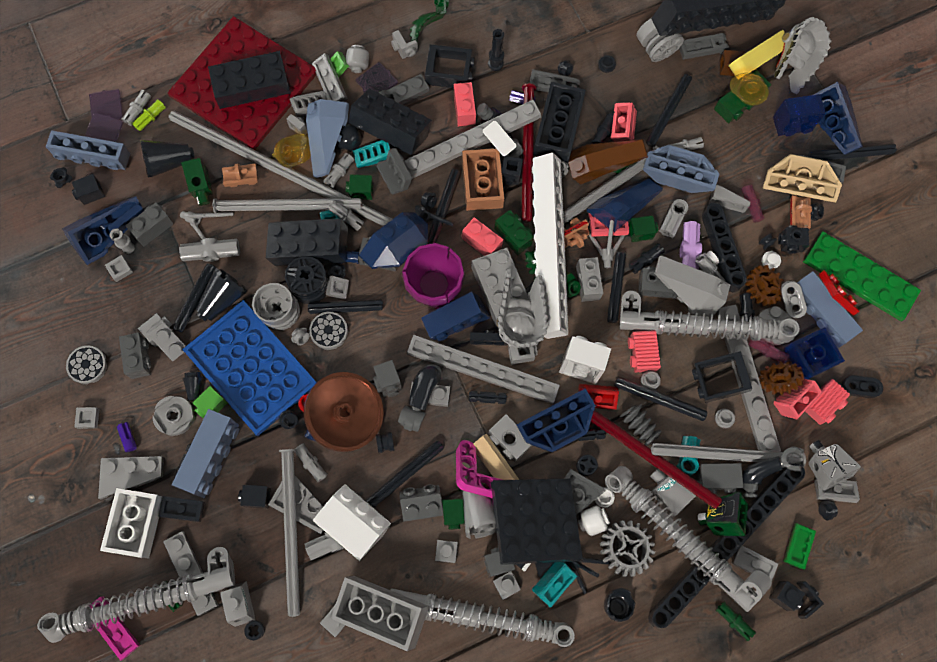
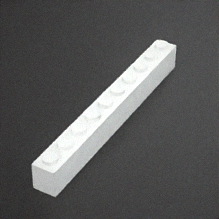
(550, 241)

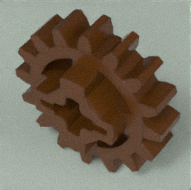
(764, 285)
(781, 378)

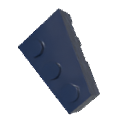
(455, 316)

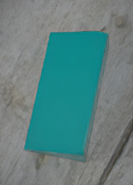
(554, 583)

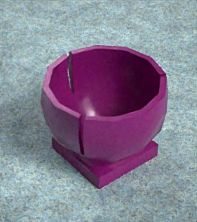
(433, 275)

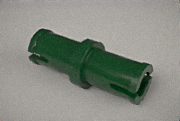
(735, 621)

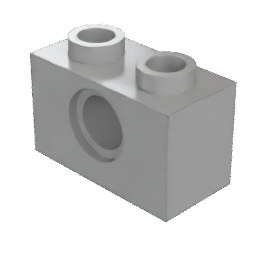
(589, 279)
(504, 427)

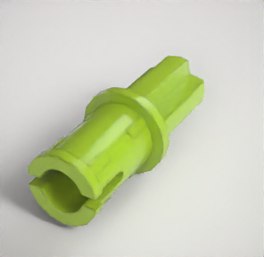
(149, 115)

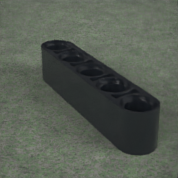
(724, 238)

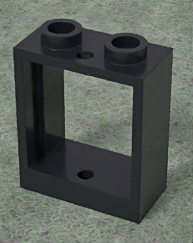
(448, 80)
(741, 371)

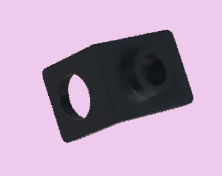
(812, 595)

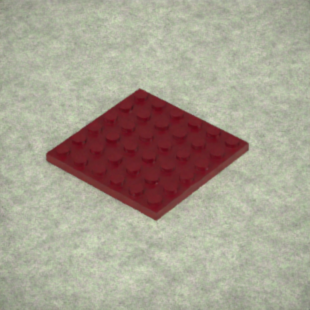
(249, 121)

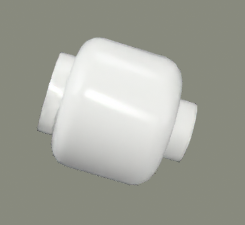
(594, 520)

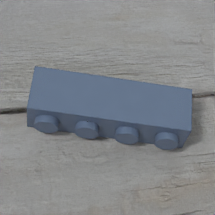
(827, 311)

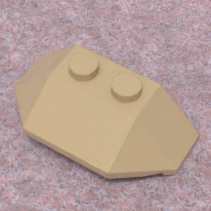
(804, 178)

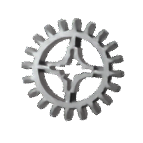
(630, 555)

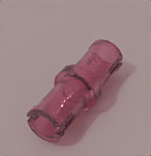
(754, 207)
(769, 350)

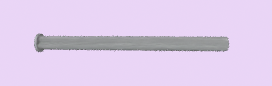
(604, 189)
(283, 204)
(721, 453)
(290, 530)

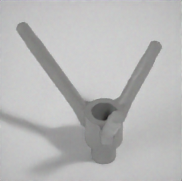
(195, 218)
(607, 254)

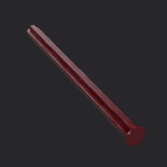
(527, 175)
(656, 460)

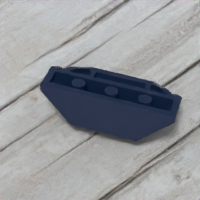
(395, 241)
(559, 423)

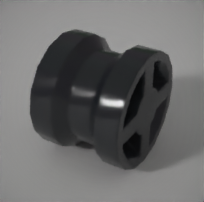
(385, 442)
(589, 463)

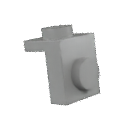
(399, 44)

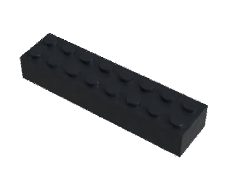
(696, 15)

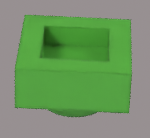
(339, 63)

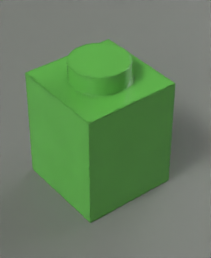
(209, 400)

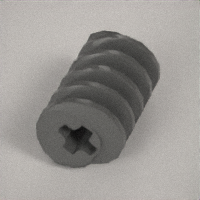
(641, 424)

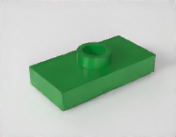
(799, 546)

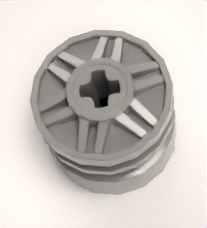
(658, 46)
(271, 297)

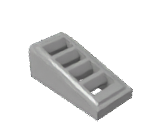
(302, 99)
(728, 199)

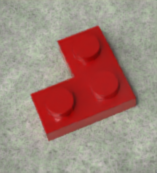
(839, 293)

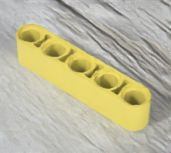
(758, 55)

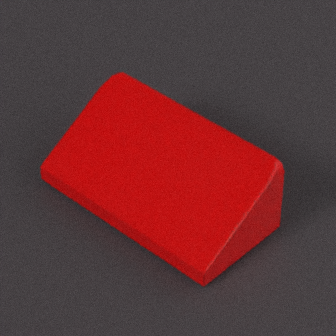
(602, 396)

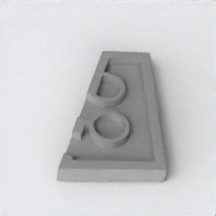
(128, 473)
(306, 505)

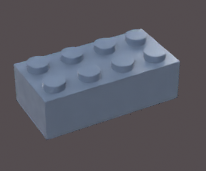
(206, 454)

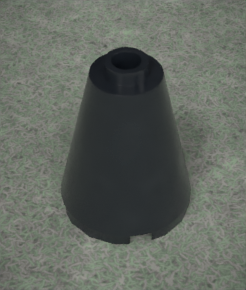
(164, 156)
(219, 295)

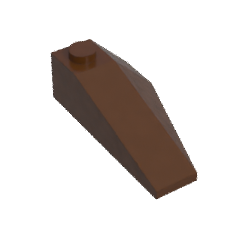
(603, 158)

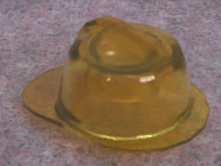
(749, 88)
(292, 150)

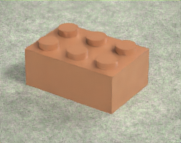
(482, 179)

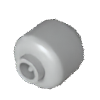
(357, 58)

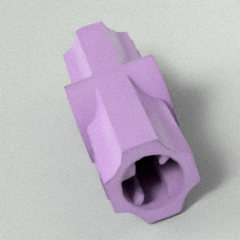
(690, 245)

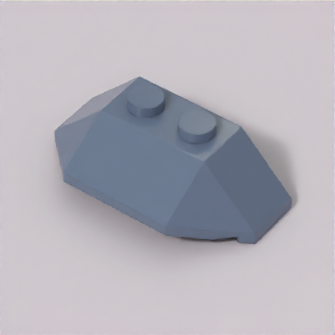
(681, 169)

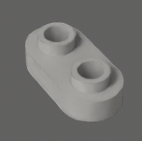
(794, 298)

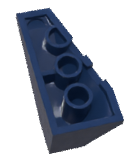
(840, 118)
(624, 203)
(91, 234)

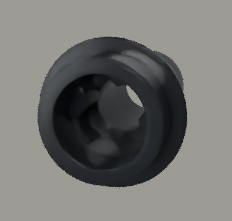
(192, 385)

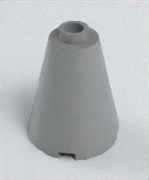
(478, 515)

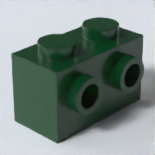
(514, 232)

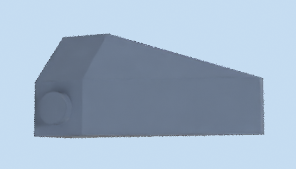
(323, 127)

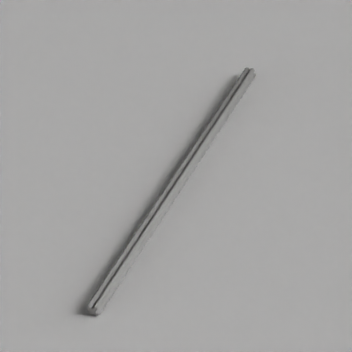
(273, 165)

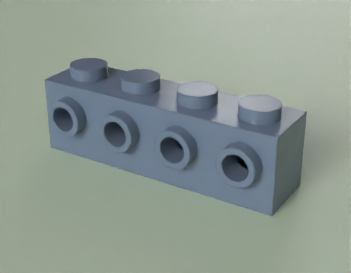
(88, 150)

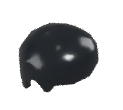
(350, 138)
(619, 605)

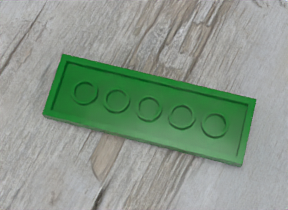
(862, 276)

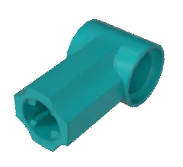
(693, 462)

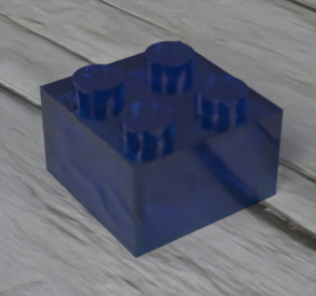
(799, 115)
(814, 353)

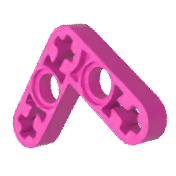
(473, 481)

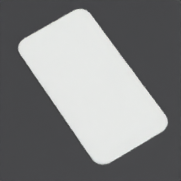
(499, 138)

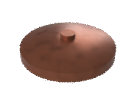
(343, 412)

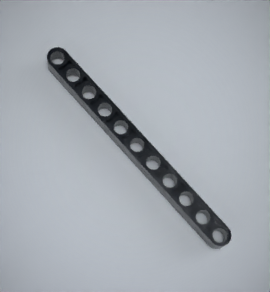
(697, 584)

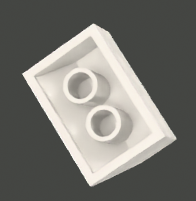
(352, 522)

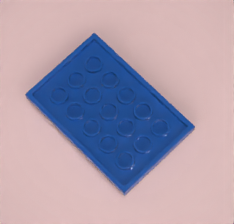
(250, 367)

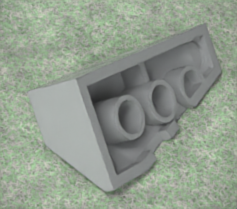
(694, 287)

